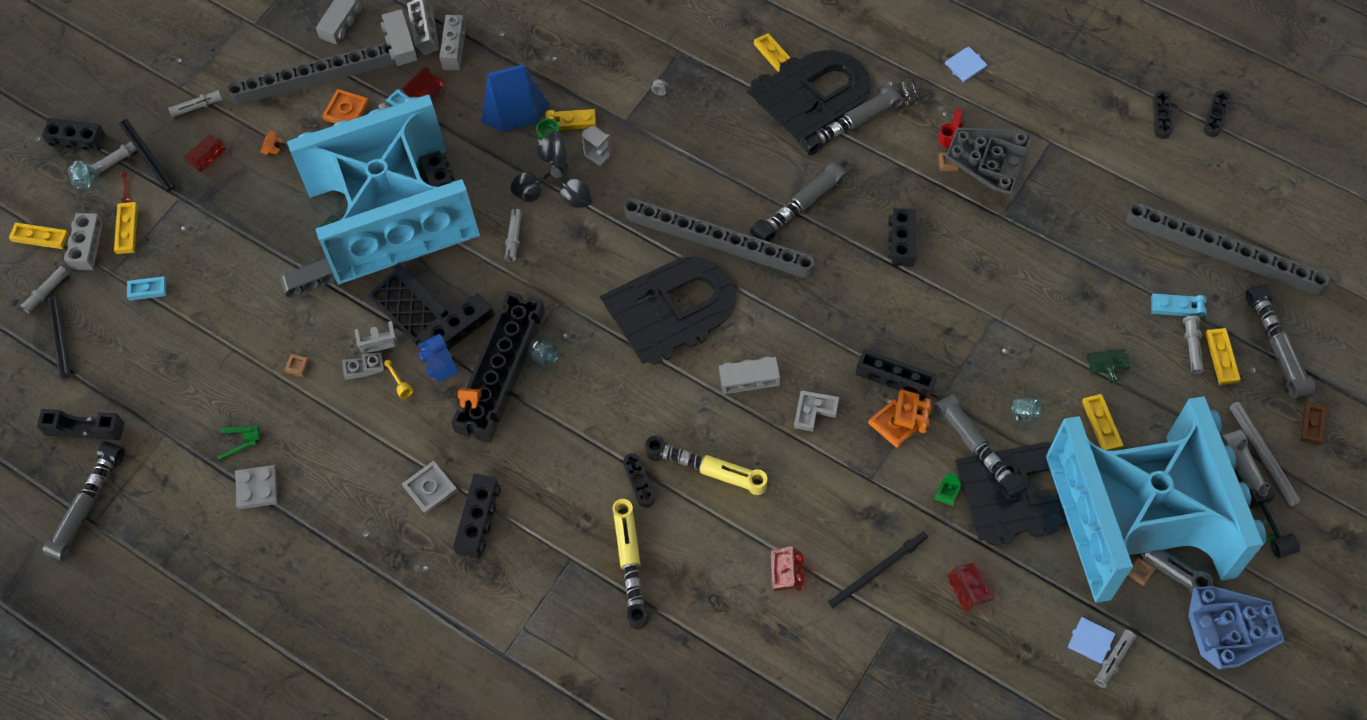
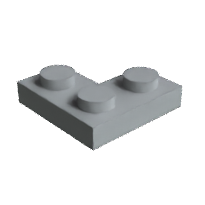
(813, 404)

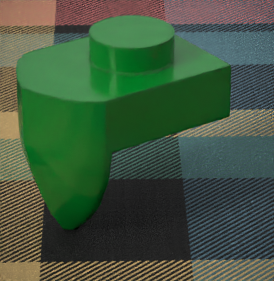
(949, 489)

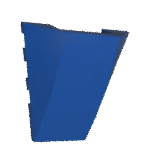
(512, 99)

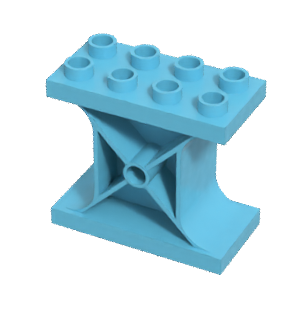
(389, 206)
(1154, 498)

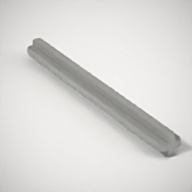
(1265, 454)

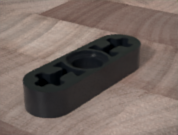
(1216, 107)
(1159, 121)
(638, 488)

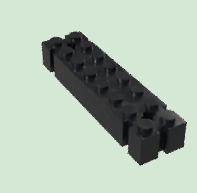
(499, 365)

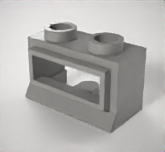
(596, 145)
(377, 341)

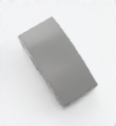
(362, 367)

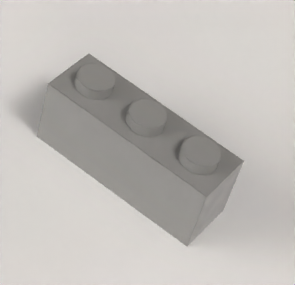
(338, 19)
(398, 37)
(749, 375)

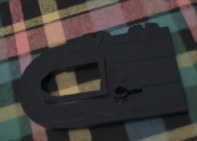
(791, 95)
(656, 323)
(1003, 518)

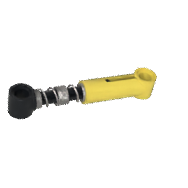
(708, 465)
(629, 562)

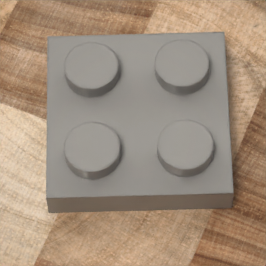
(256, 487)
(429, 487)

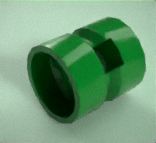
(545, 127)

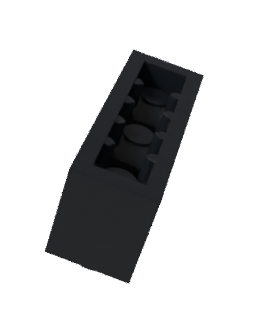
(73, 134)
(437, 172)
(905, 229)

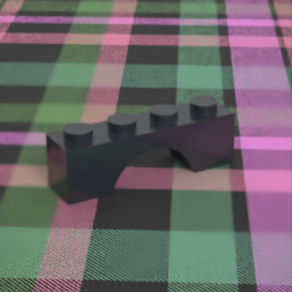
(60, 424)

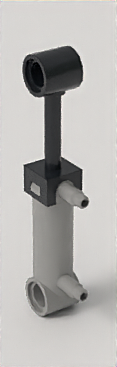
(1260, 492)

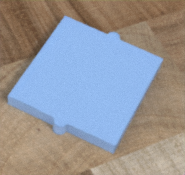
(966, 64)
(1091, 640)

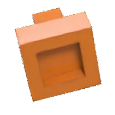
(268, 144)
(469, 394)

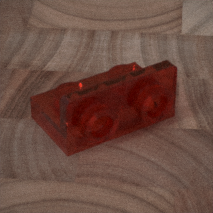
(204, 153)
(787, 569)
(969, 586)

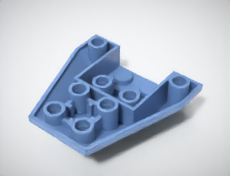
(1232, 626)

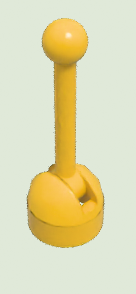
(403, 389)

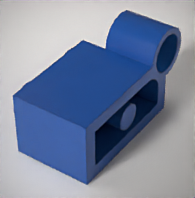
(437, 357)

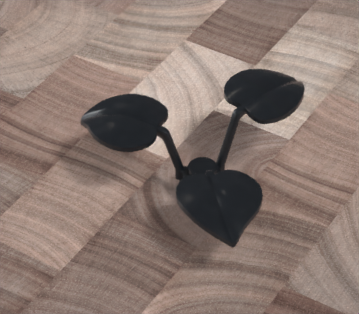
(552, 150)

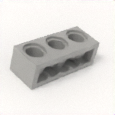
(423, 26)
(452, 42)
(83, 241)

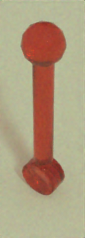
(125, 199)

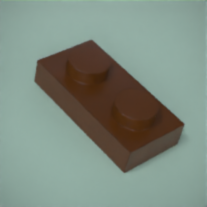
(1313, 423)

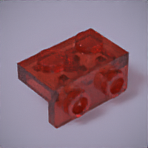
(423, 84)

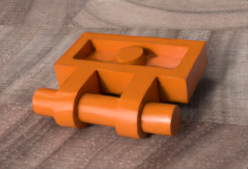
(906, 411)

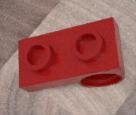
(950, 129)

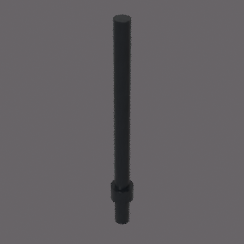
(908, 547)

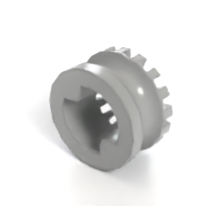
(659, 87)

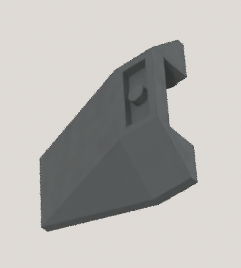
(990, 155)

